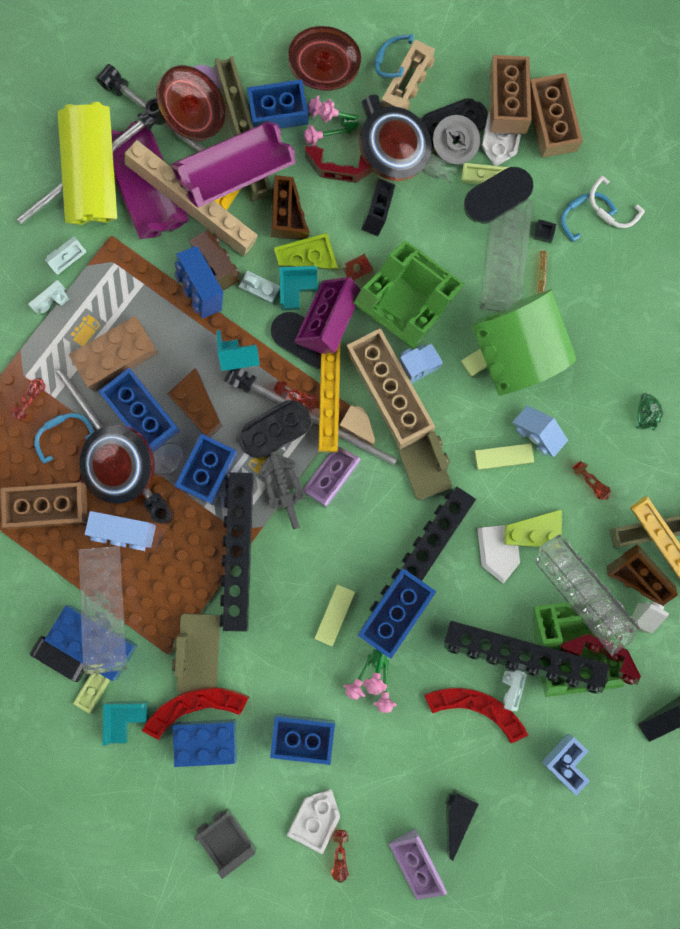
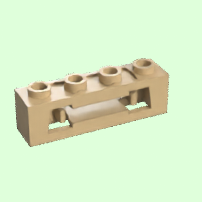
(418, 54)

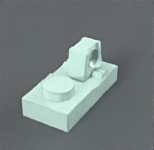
(65, 255)
(259, 287)
(55, 293)
(513, 696)

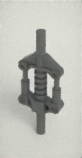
(287, 501)

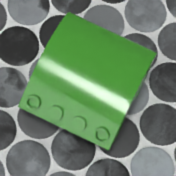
(408, 294)
(525, 343)
(560, 624)

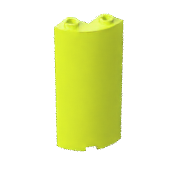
(87, 163)

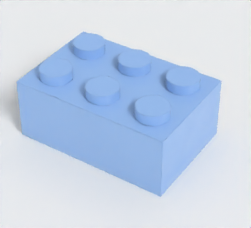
(120, 531)

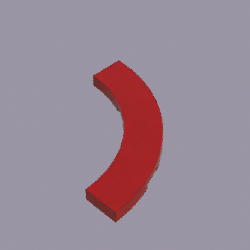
(193, 701)
(479, 702)

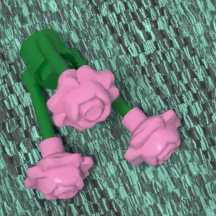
(326, 111)
(374, 684)

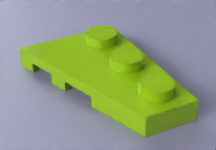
(307, 252)
(534, 531)

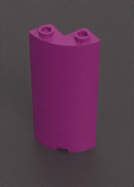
(233, 163)
(147, 206)

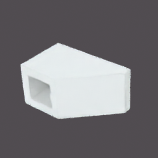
(649, 616)

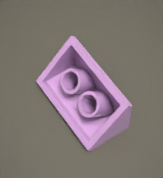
(331, 476)
(417, 866)

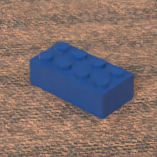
(139, 409)
(396, 613)
(67, 637)

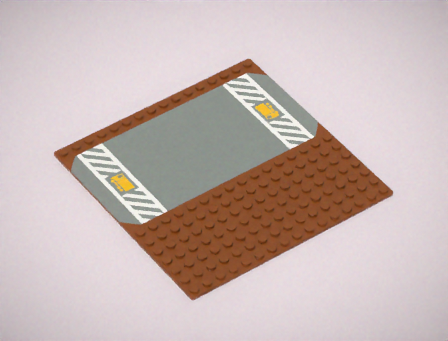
(185, 555)

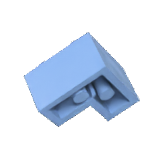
(420, 362)
(541, 430)
(562, 763)

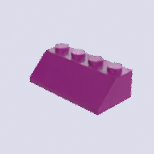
(328, 315)

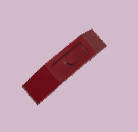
(330, 170)
(628, 673)

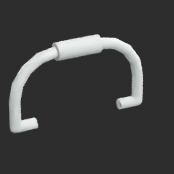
(604, 215)

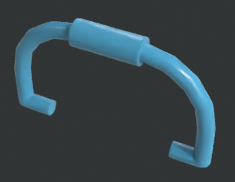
(380, 54)
(579, 200)
(53, 422)

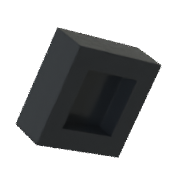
(544, 231)

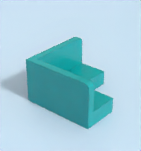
(294, 281)
(236, 357)
(118, 715)

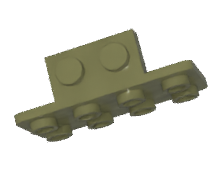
(426, 466)
(197, 652)

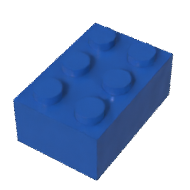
(279, 103)
(198, 282)
(206, 469)
(302, 739)
(205, 743)

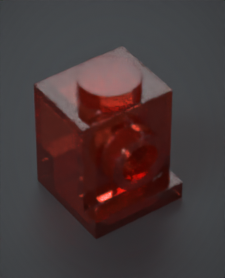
(365, 267)

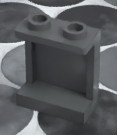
(225, 842)

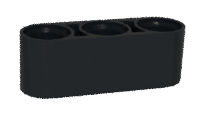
(57, 660)

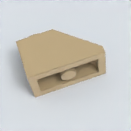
(358, 424)

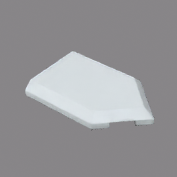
(499, 146)
(495, 556)
(315, 821)

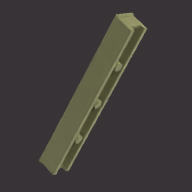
(238, 114)
(636, 533)

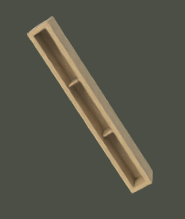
(211, 215)

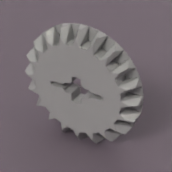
(468, 137)

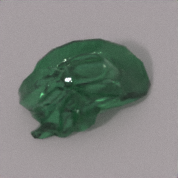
(649, 412)

